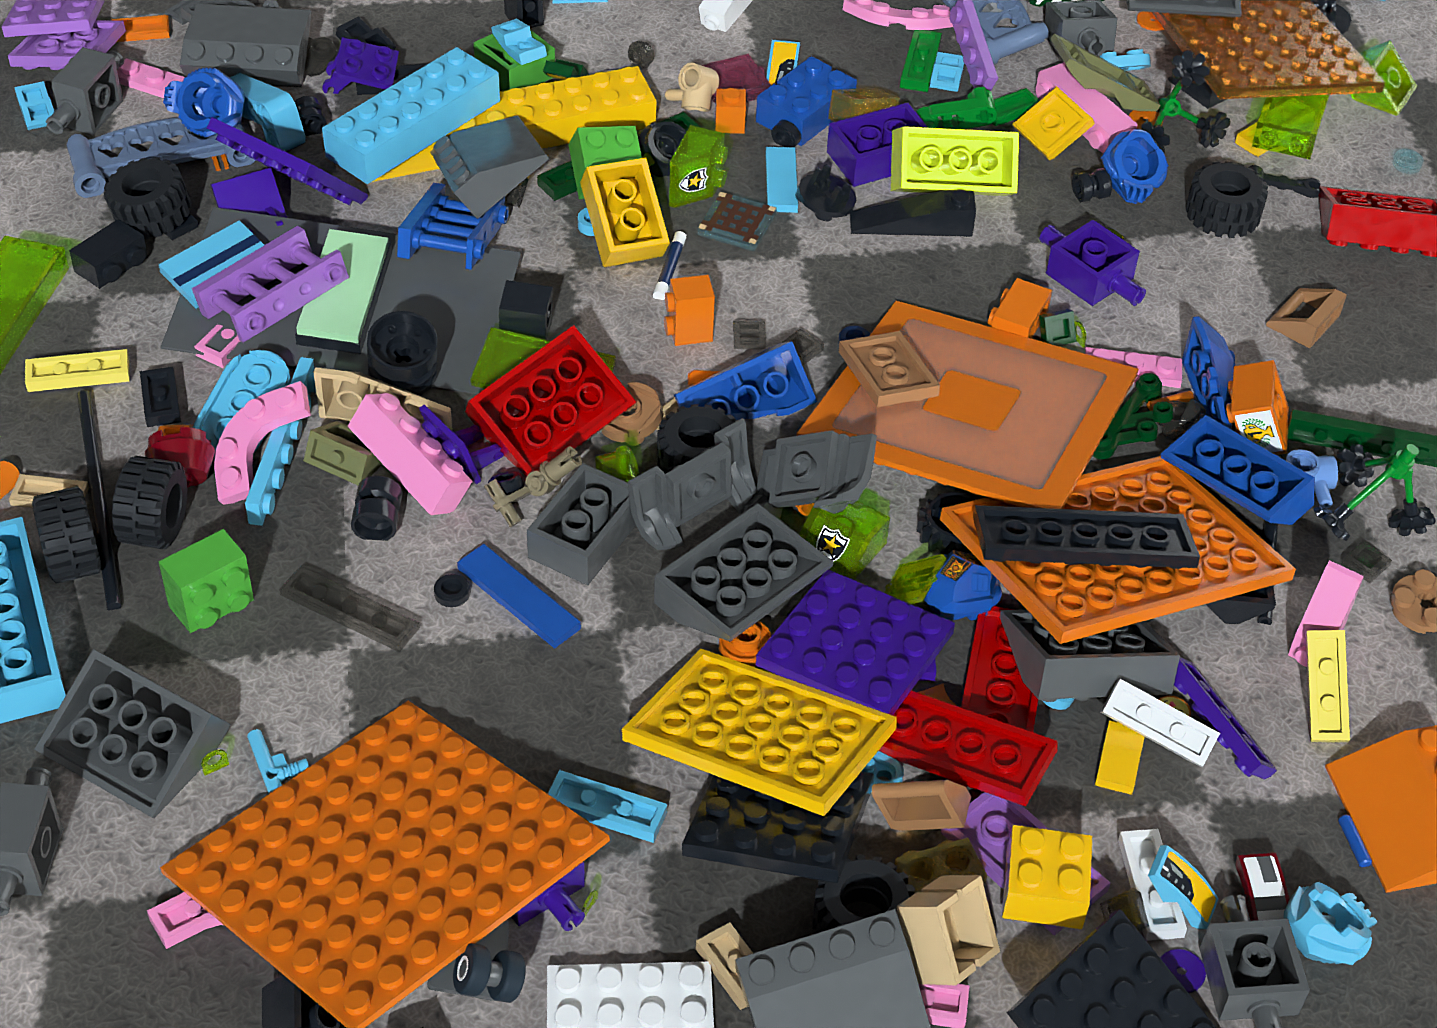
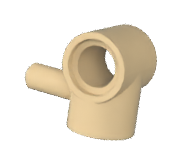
(697, 87)

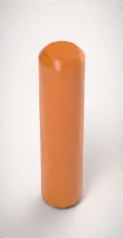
(1184, 396)

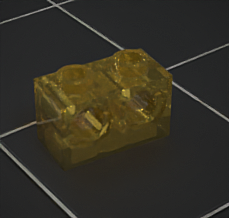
(938, 861)

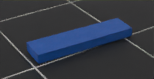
(519, 595)

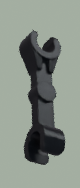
(1305, 187)

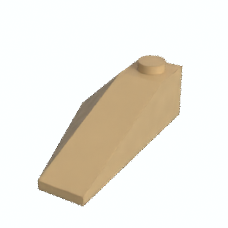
(342, 392)

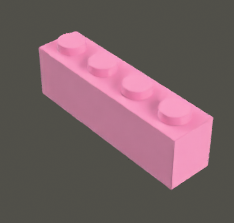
(1107, 117)
(410, 453)

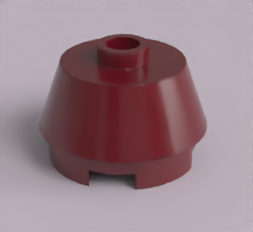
(187, 448)

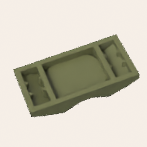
(1105, 77)

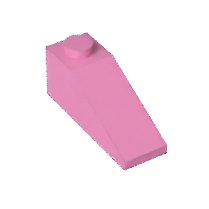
(1328, 606)

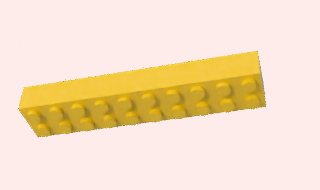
(558, 108)

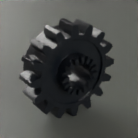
(934, 530)

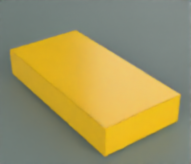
(1119, 758)

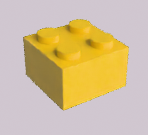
(1047, 877)

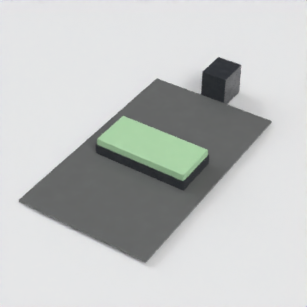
(336, 324)

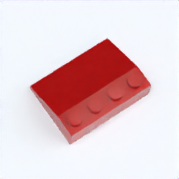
(1379, 220)
(549, 402)

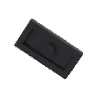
(160, 396)

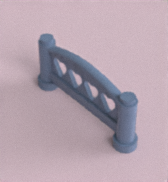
(1003, 40)
(93, 167)

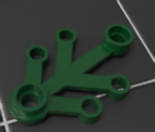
(1147, 389)

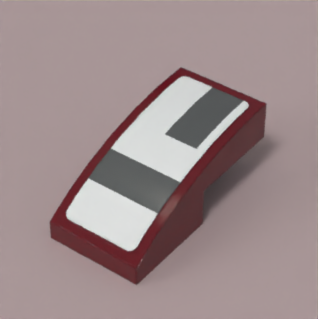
(1263, 885)

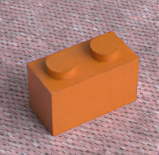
(1021, 308)
(690, 310)

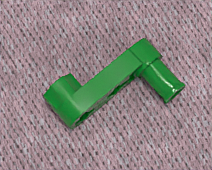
(972, 112)

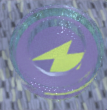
(1407, 161)

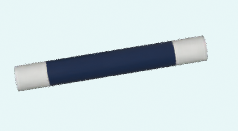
(669, 265)

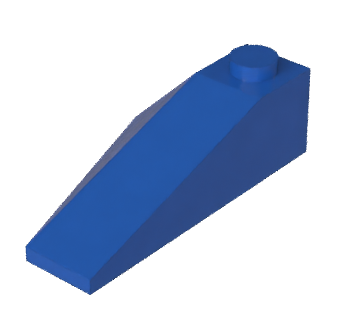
(1209, 368)
(755, 386)

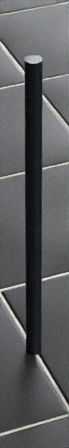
(99, 503)

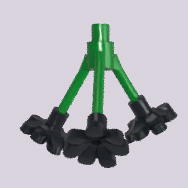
(1187, 71)
(1357, 468)

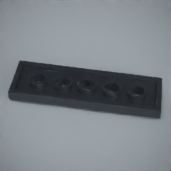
(1085, 537)

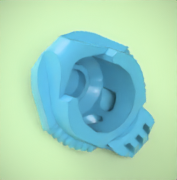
(1327, 938)

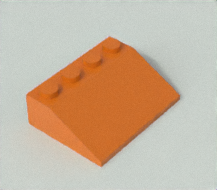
(1394, 805)

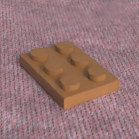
(889, 369)

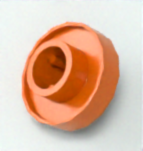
(746, 645)

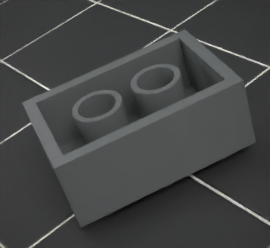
(582, 525)

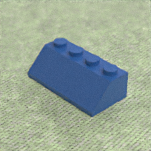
(1243, 471)

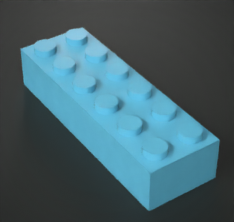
(411, 115)
(28, 656)

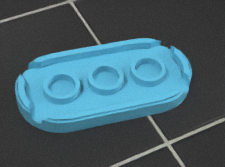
(240, 382)

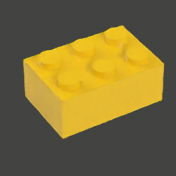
(624, 212)

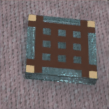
(737, 221)

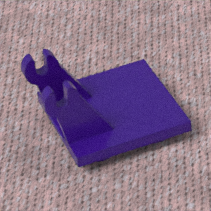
(361, 64)
(251, 193)
(456, 444)

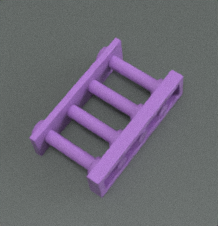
(259, 269)

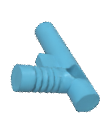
(274, 764)

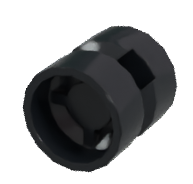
(376, 508)

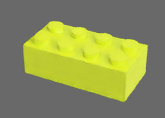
(954, 160)

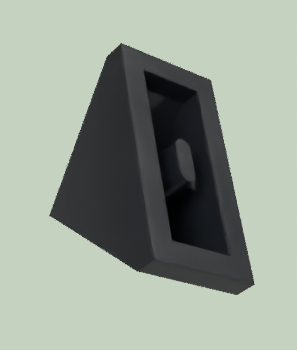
(1244, 606)

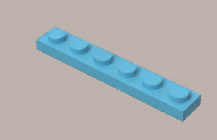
(277, 454)

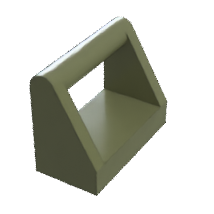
(339, 455)

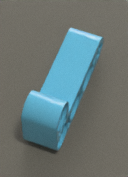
(272, 110)

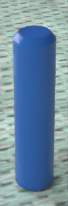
(1355, 841)

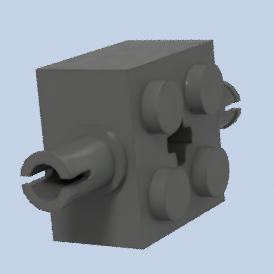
(1083, 23)
(86, 91)
(27, 836)
(1253, 967)

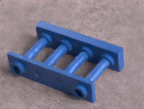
(436, 209)

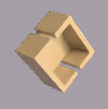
(948, 929)

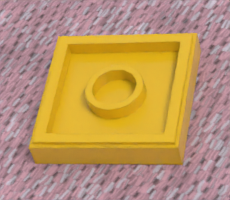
(1053, 123)

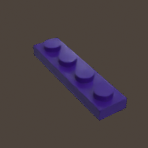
(1232, 734)

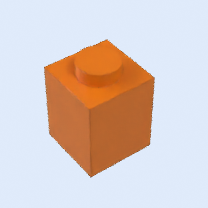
(730, 110)

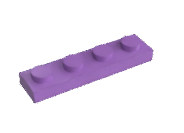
(973, 45)

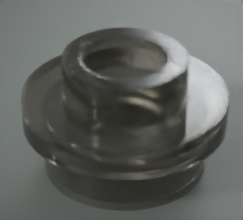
(641, 54)

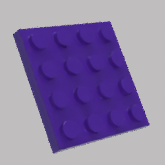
(286, 163)
(855, 643)

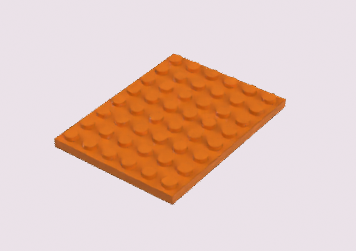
(1098, 598)

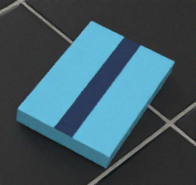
(208, 258)

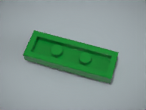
(920, 60)

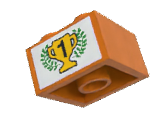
(1259, 405)

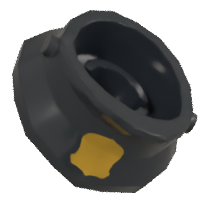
(658, 145)

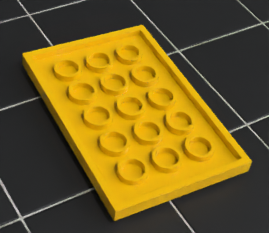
(761, 731)

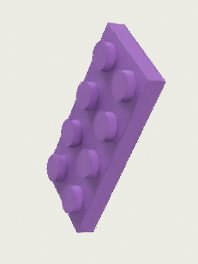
(989, 831)

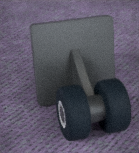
(484, 970)

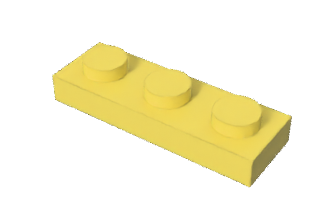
(77, 370)
(1327, 686)

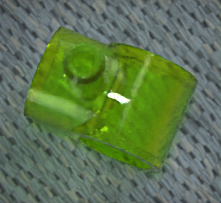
(618, 464)

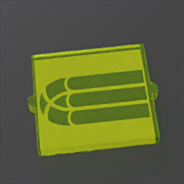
(915, 579)

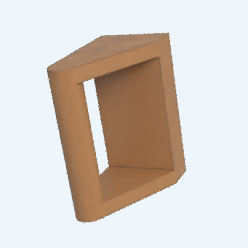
(1308, 330)
(922, 804)

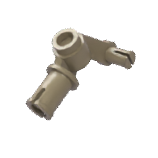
(537, 484)

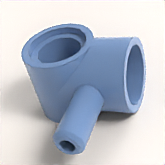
(1322, 468)

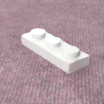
(1160, 722)
(1138, 854)

